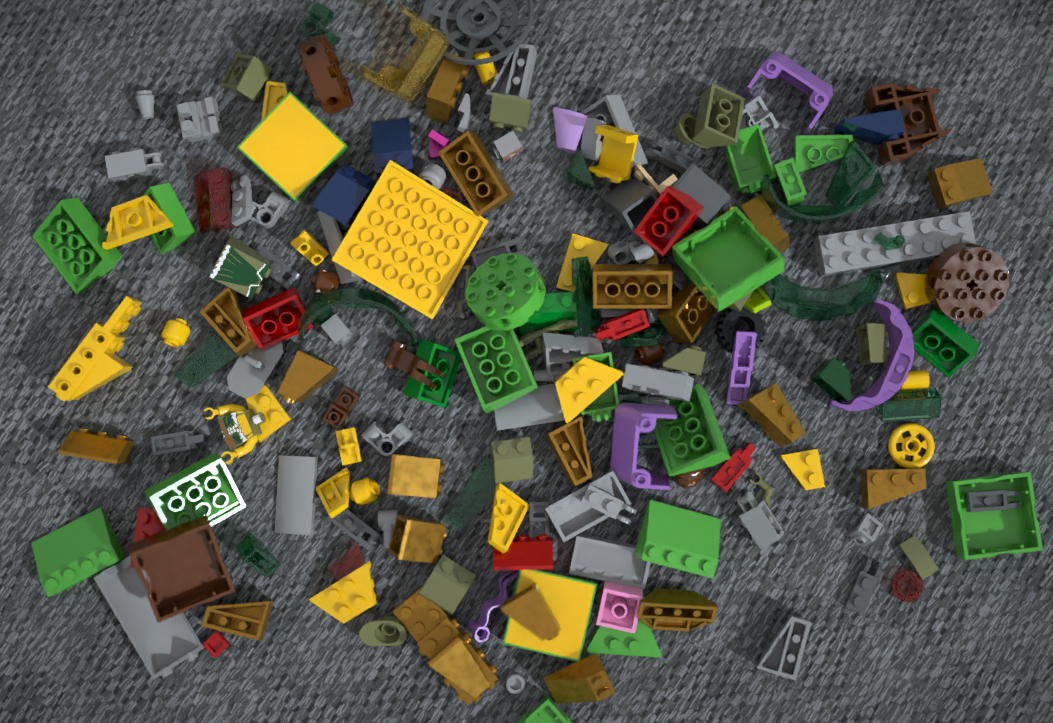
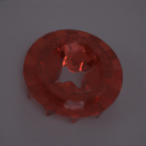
(910, 594)

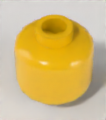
(175, 332)
(364, 491)

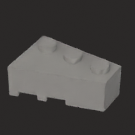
(515, 74)
(561, 349)
(658, 382)
(786, 648)

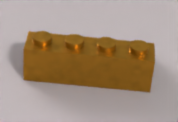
(476, 173)
(632, 286)

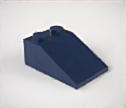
(873, 128)
(392, 142)
(344, 194)

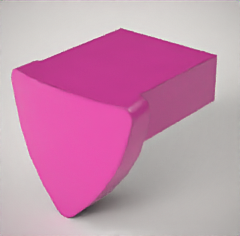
(436, 144)

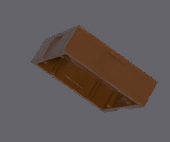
(181, 568)

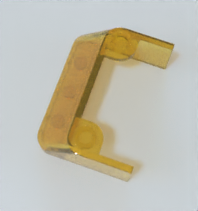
(418, 63)

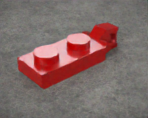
(623, 325)
(733, 467)

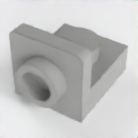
(866, 530)

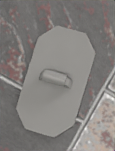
(253, 370)

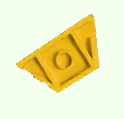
(133, 221)
(583, 385)
(348, 595)

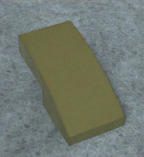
(919, 557)

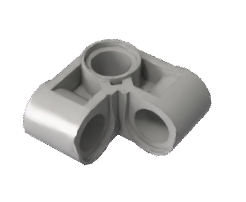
(274, 206)
(630, 250)
(377, 437)

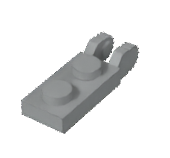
(241, 200)
(606, 503)

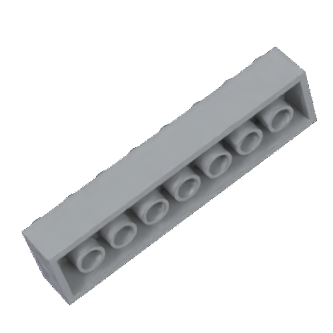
(923, 240)

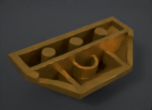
(676, 610)

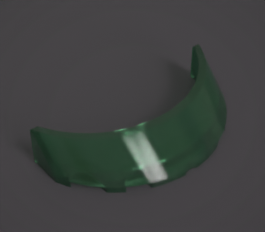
(821, 213)
(356, 298)
(823, 303)

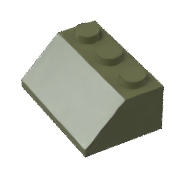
(718, 117)

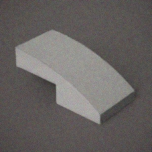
(465, 111)
(591, 142)

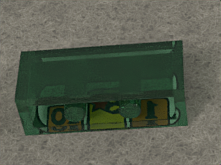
(911, 405)

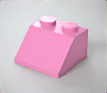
(619, 607)

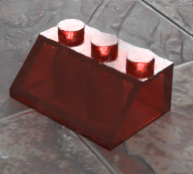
(214, 199)

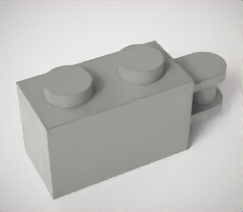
(131, 164)
(759, 521)

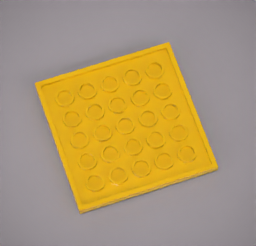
(410, 240)

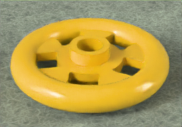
(927, 444)

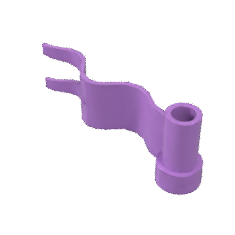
(478, 628)

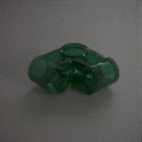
(319, 18)

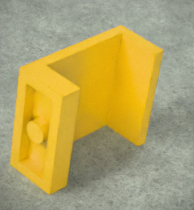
(616, 153)

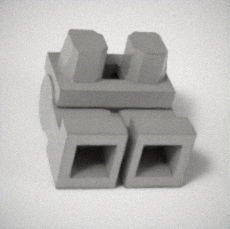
(200, 120)

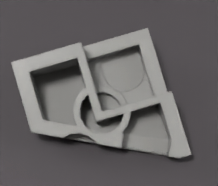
(756, 113)

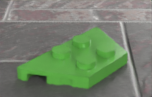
(625, 643)

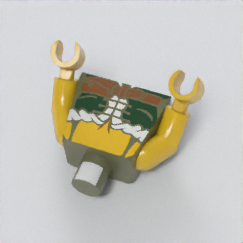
(239, 428)

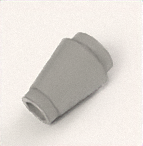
(145, 103)

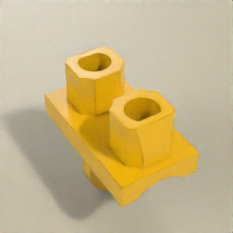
(310, 248)
(348, 446)

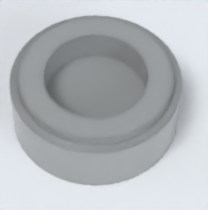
(515, 683)

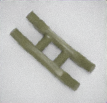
(536, 336)

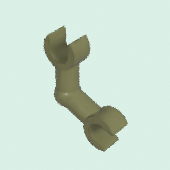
(766, 487)

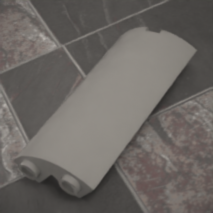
(158, 644)

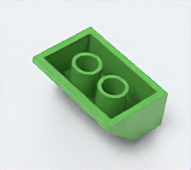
(168, 202)

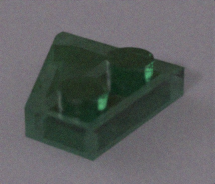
(645, 337)

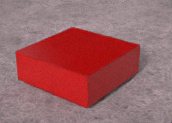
(216, 644)

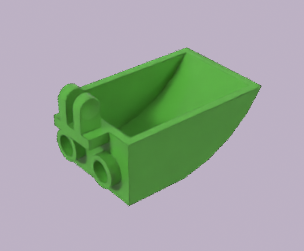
(749, 161)
(608, 400)

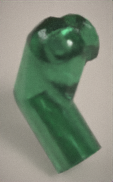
(889, 243)

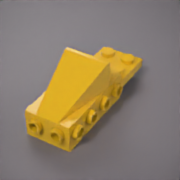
(95, 358)

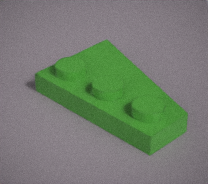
(819, 149)

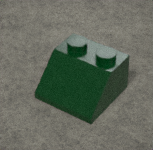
(834, 379)

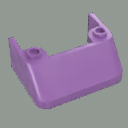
(799, 77)
(628, 422)

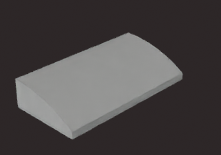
(533, 408)
(296, 495)
(574, 517)
(608, 561)

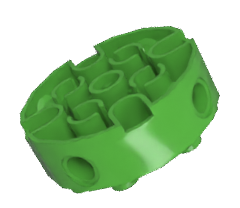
(505, 291)

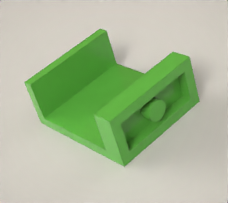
(790, 182)

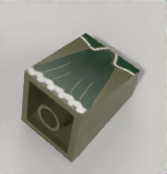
(241, 268)

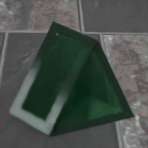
(579, 173)

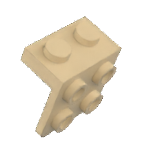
(641, 174)

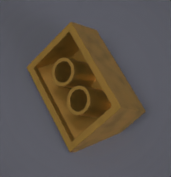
(97, 446)

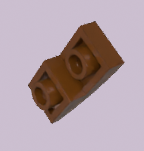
(341, 407)

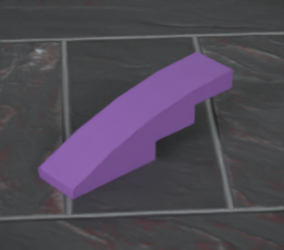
(741, 367)

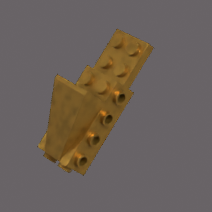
(447, 648)

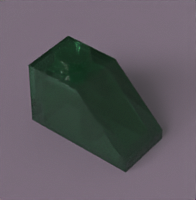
(257, 556)

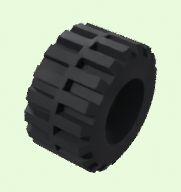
(724, 322)

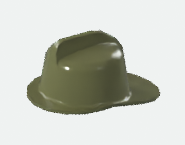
(685, 129)
(385, 632)

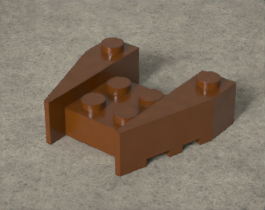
(918, 119)

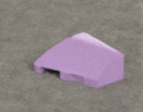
(568, 128)

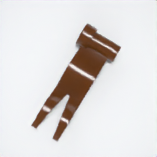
(409, 363)

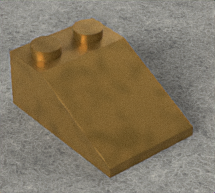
(959, 183)
(688, 314)
(580, 682)

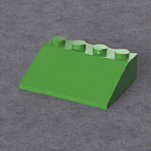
(75, 245)
(496, 366)
(693, 438)
(196, 492)
(679, 539)
(76, 552)

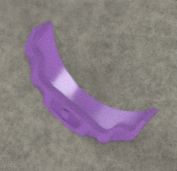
(896, 369)

